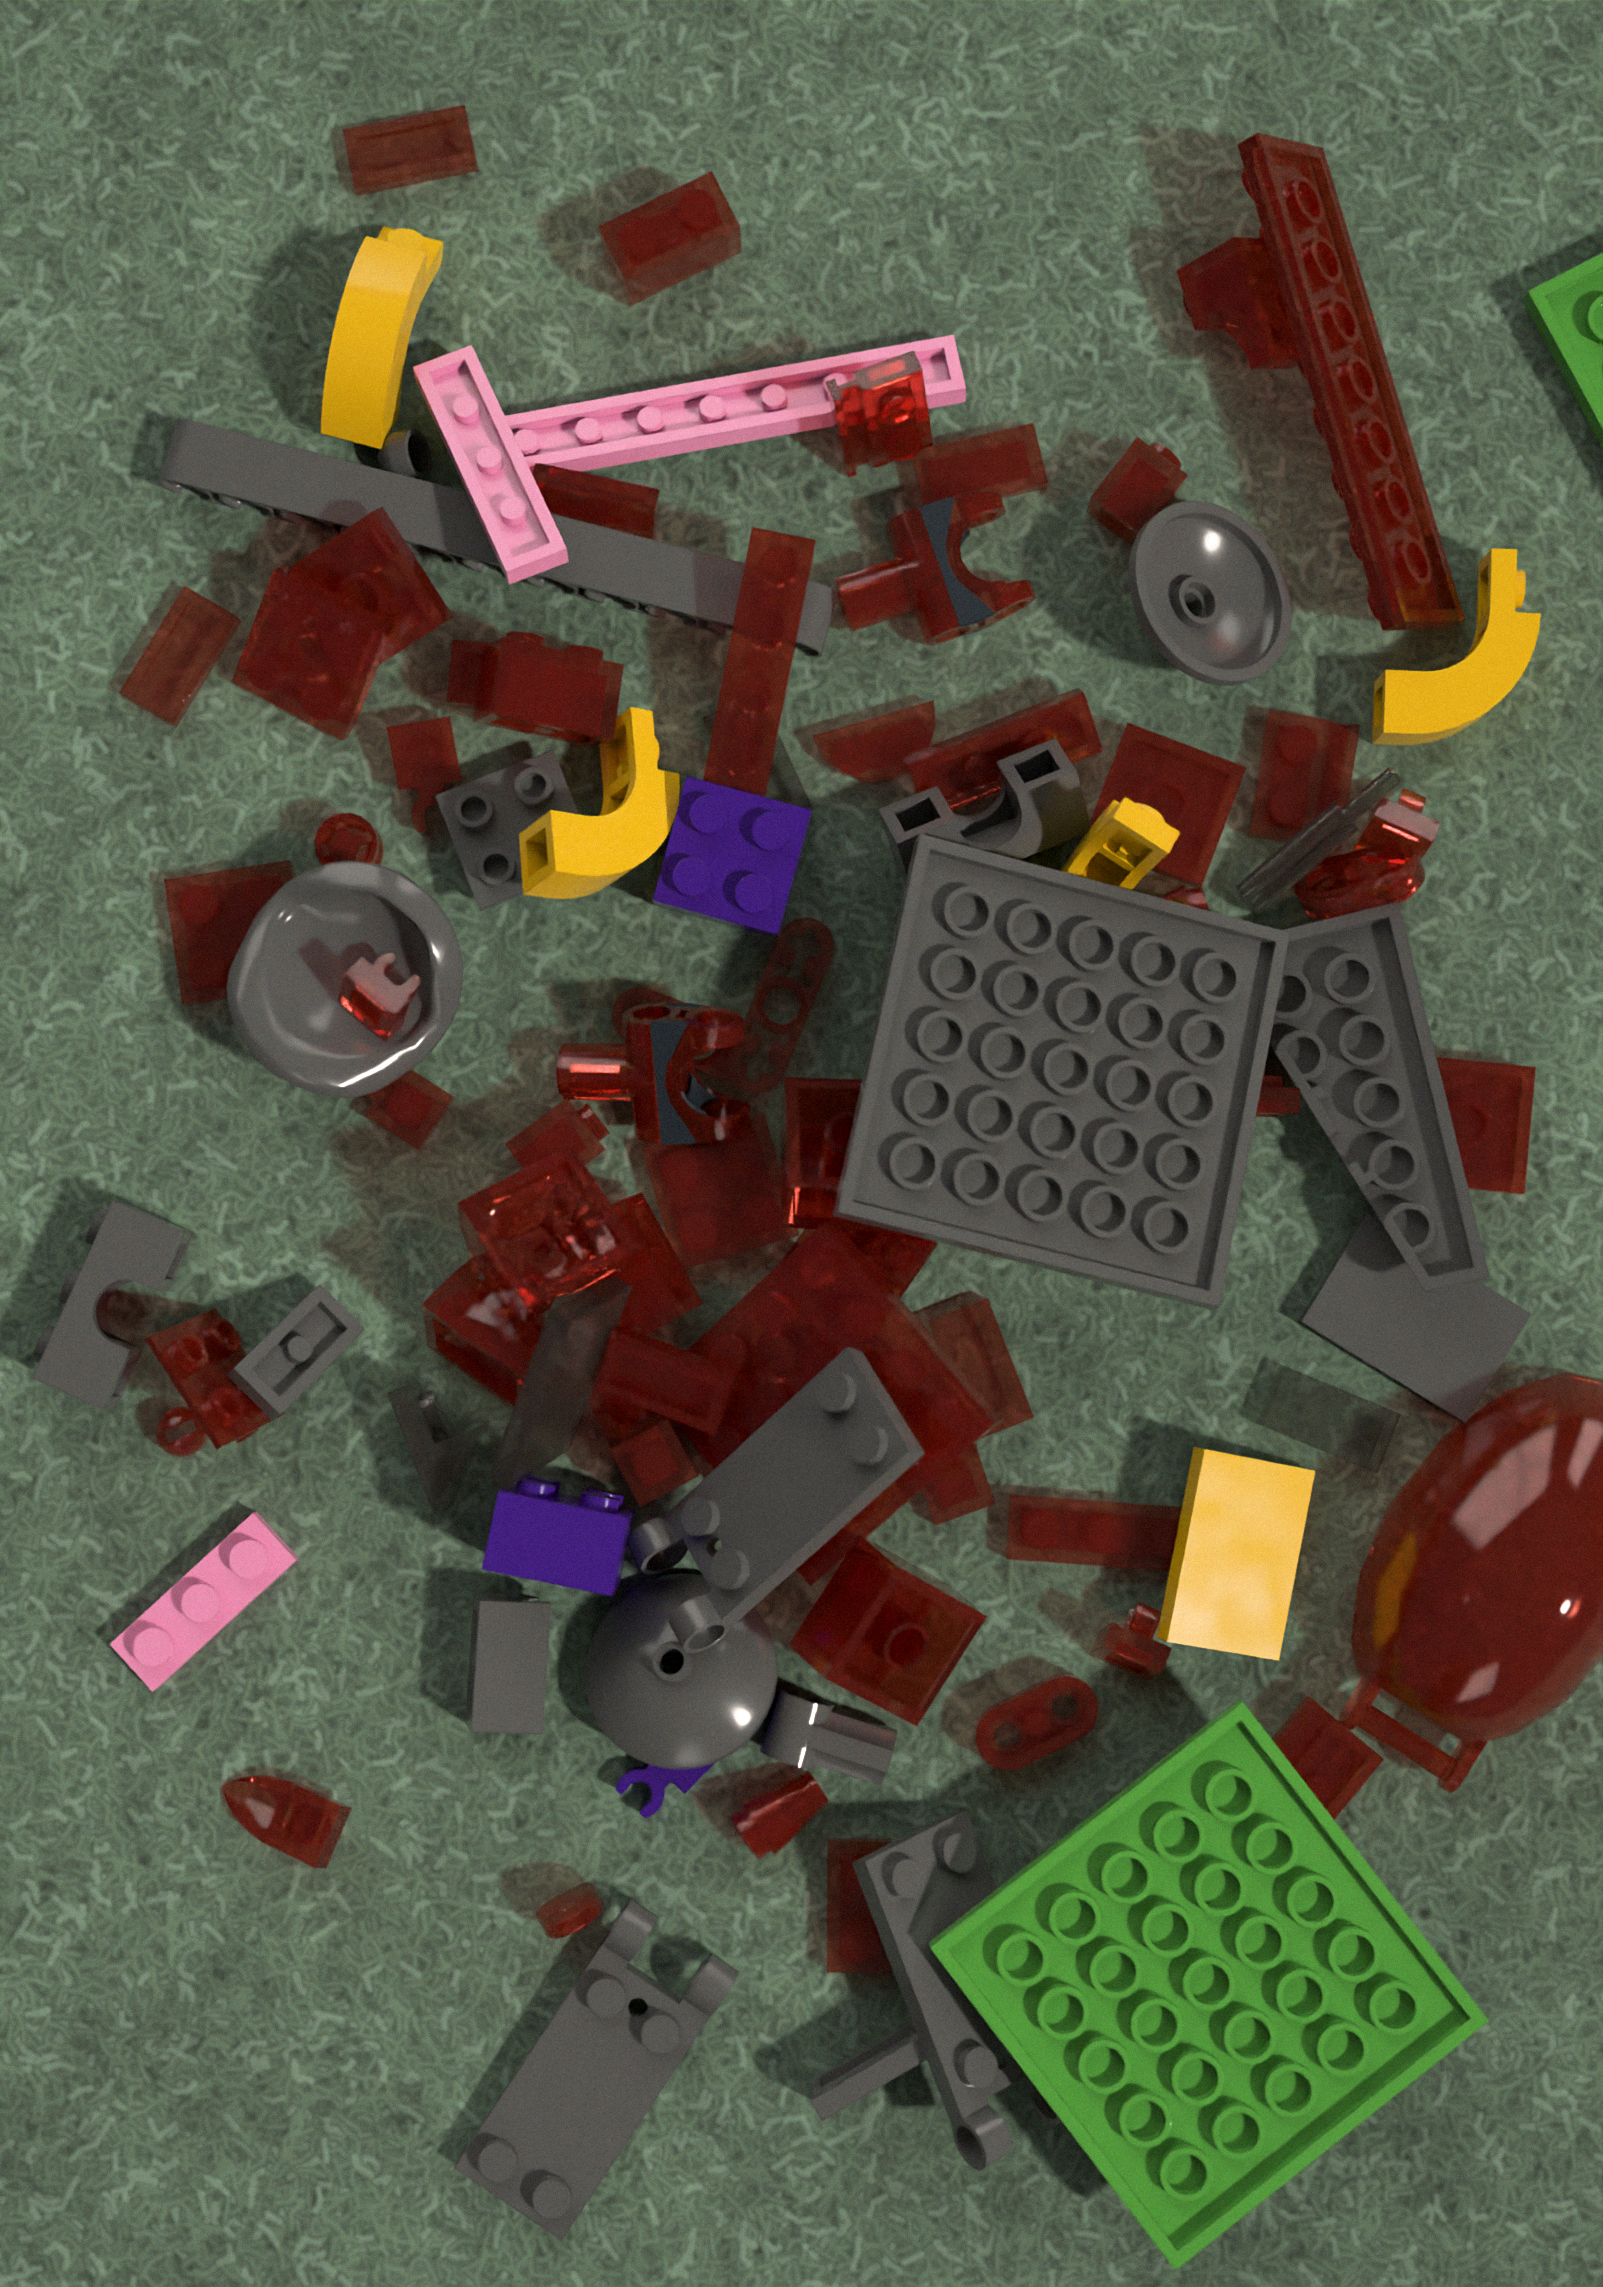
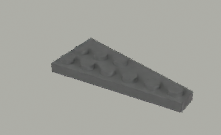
(1368, 1070)

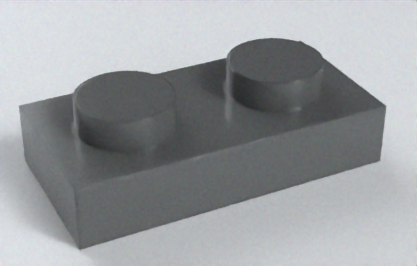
(295, 1352)

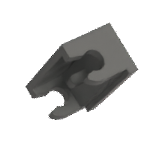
(507, 1664)

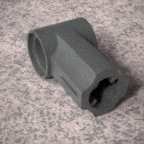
(818, 1735)

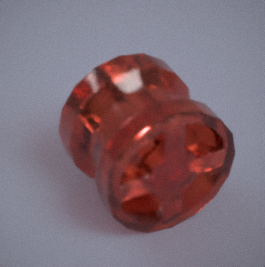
(343, 836)

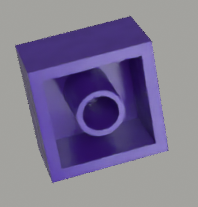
(732, 857)
(559, 1535)

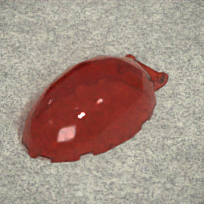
(1487, 1577)

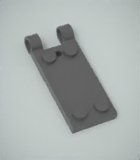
(780, 1496)
(914, 1895)
(589, 2079)

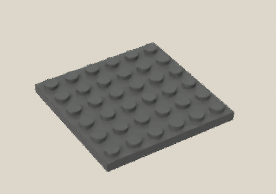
(1063, 1073)

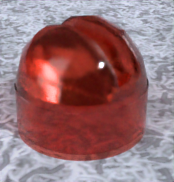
(185, 1445)

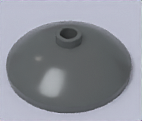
(1210, 593)
(682, 1716)

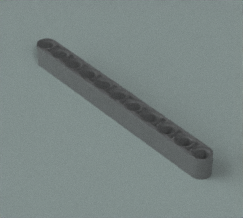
(441, 520)

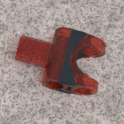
(931, 574)
(659, 1073)

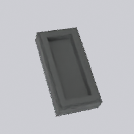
(866, 2071)

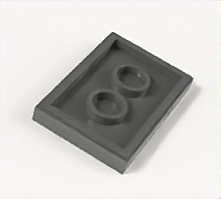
(1432, 1342)

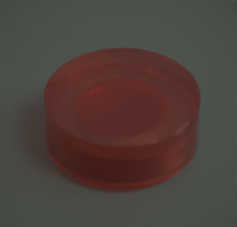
(570, 1911)

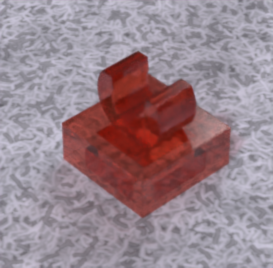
(1399, 822)
(375, 998)
(1132, 1644)

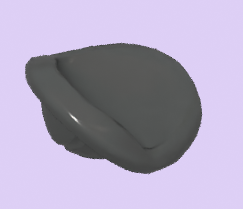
(294, 965)

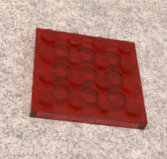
(802, 1320)

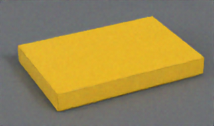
(1235, 1554)

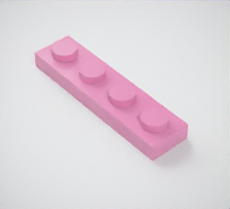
(490, 465)

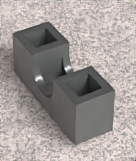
(1034, 810)
(82, 1350)

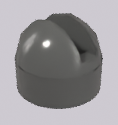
(400, 450)

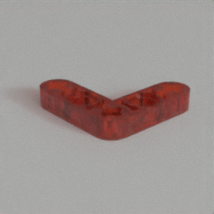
(725, 1062)

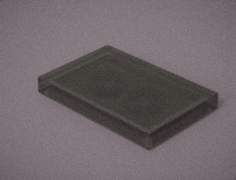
(559, 1381)

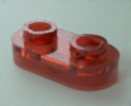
(1361, 880)
(1038, 1726)

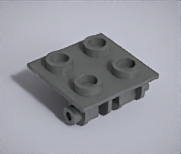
(491, 813)

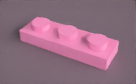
(204, 1601)

